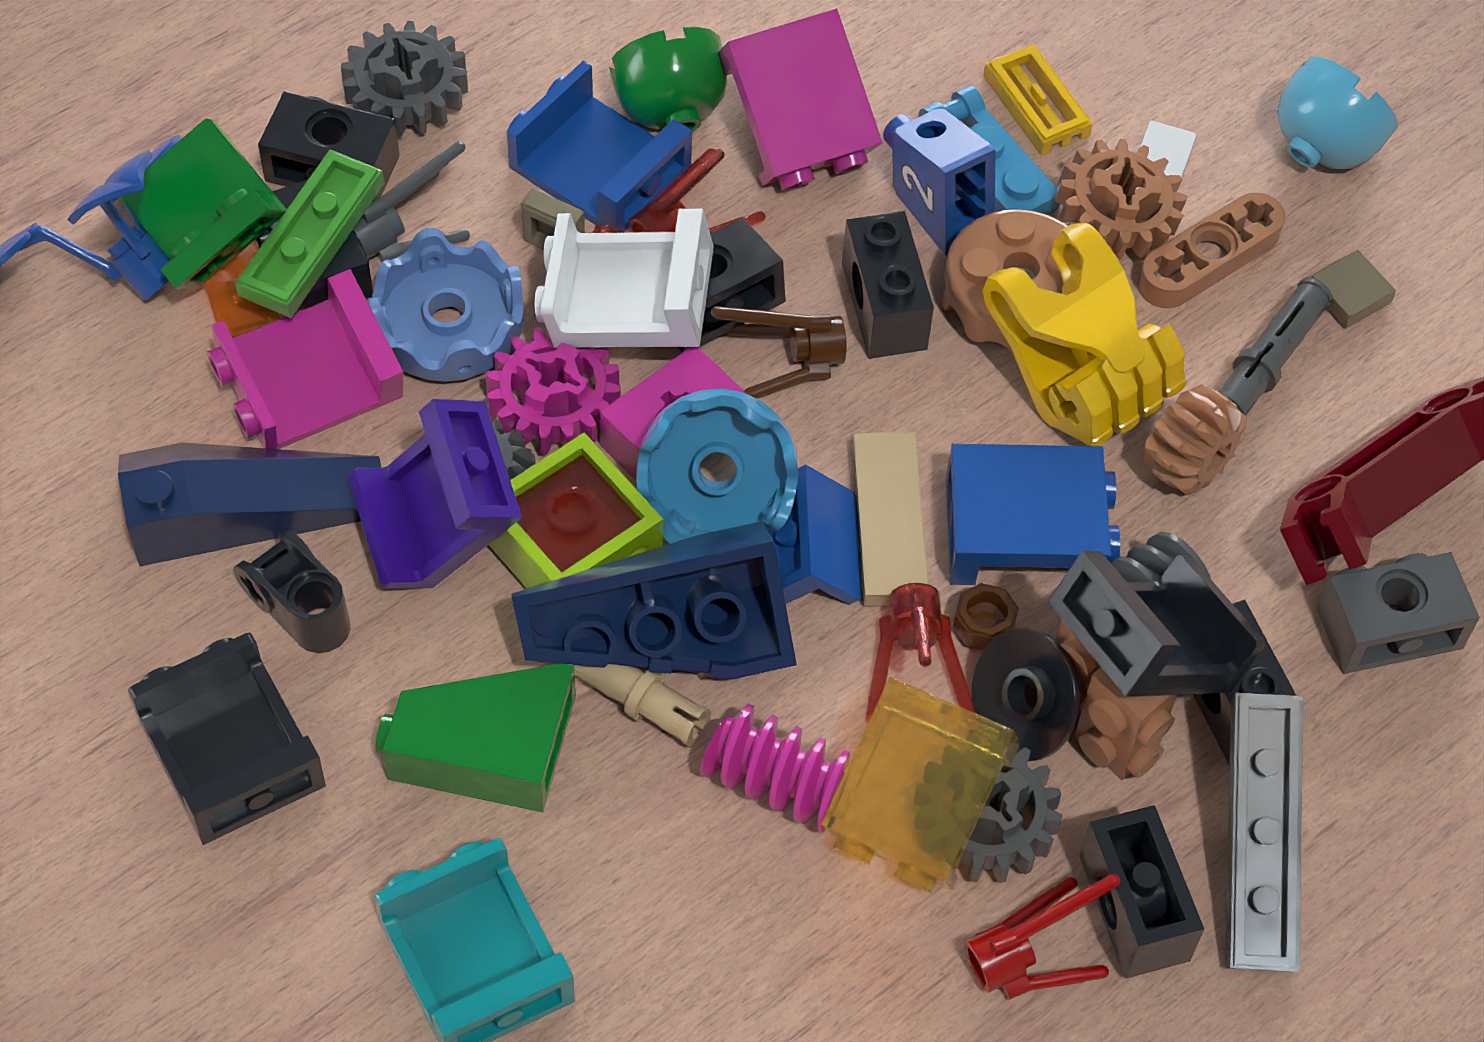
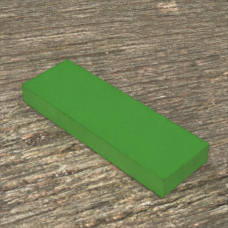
(309, 233)

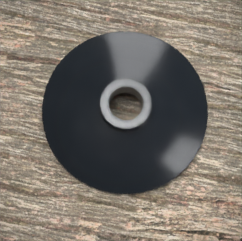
(1007, 688)

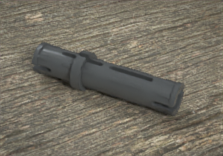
(1260, 366)

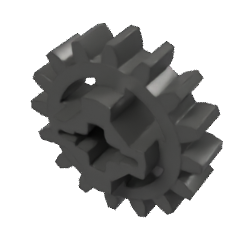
(406, 76)
(999, 837)

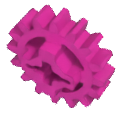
(553, 389)

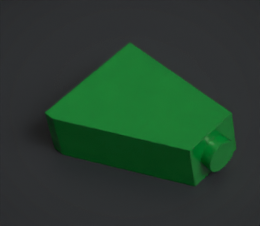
(482, 735)

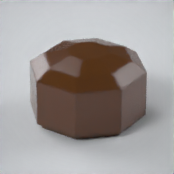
(984, 614)

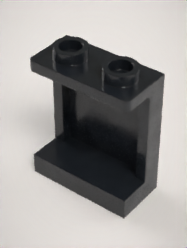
(1157, 634)
(225, 737)

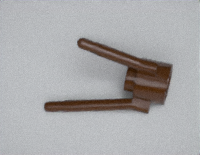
(812, 339)

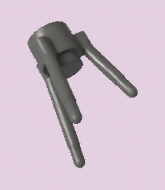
(381, 224)

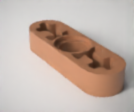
(1204, 272)

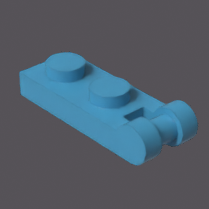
(1017, 178)

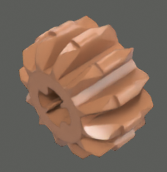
(1194, 439)

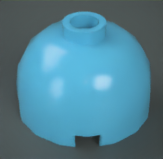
(1330, 118)

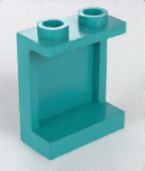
(473, 946)

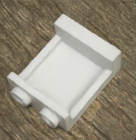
(626, 285)

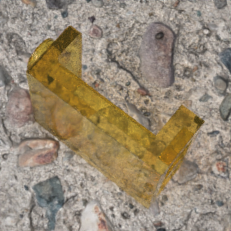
(918, 785)

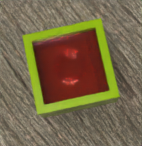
(575, 516)

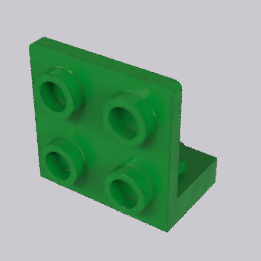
(203, 205)

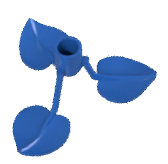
(135, 253)

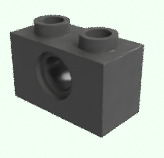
(1371, 634)

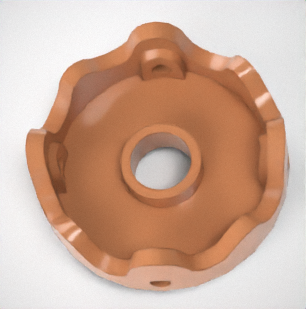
(991, 245)

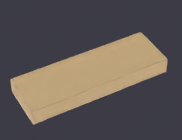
(888, 513)

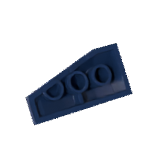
(222, 497)

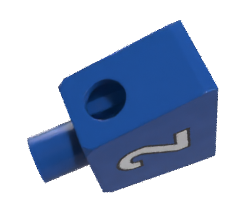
(941, 172)

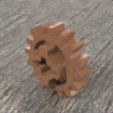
(1121, 196)

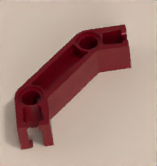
(1384, 480)

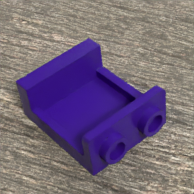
(437, 497)

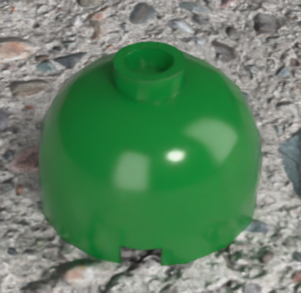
(670, 78)

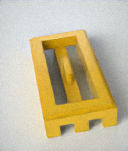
(1028, 102)

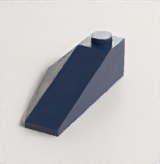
(678, 607)

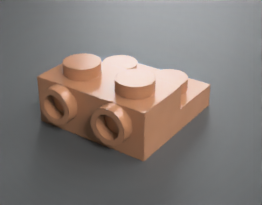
(1112, 727)

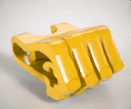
(1083, 346)

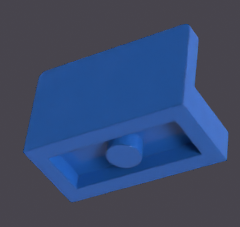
(820, 540)

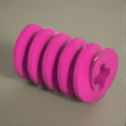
(774, 765)

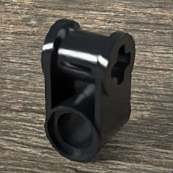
(292, 583)

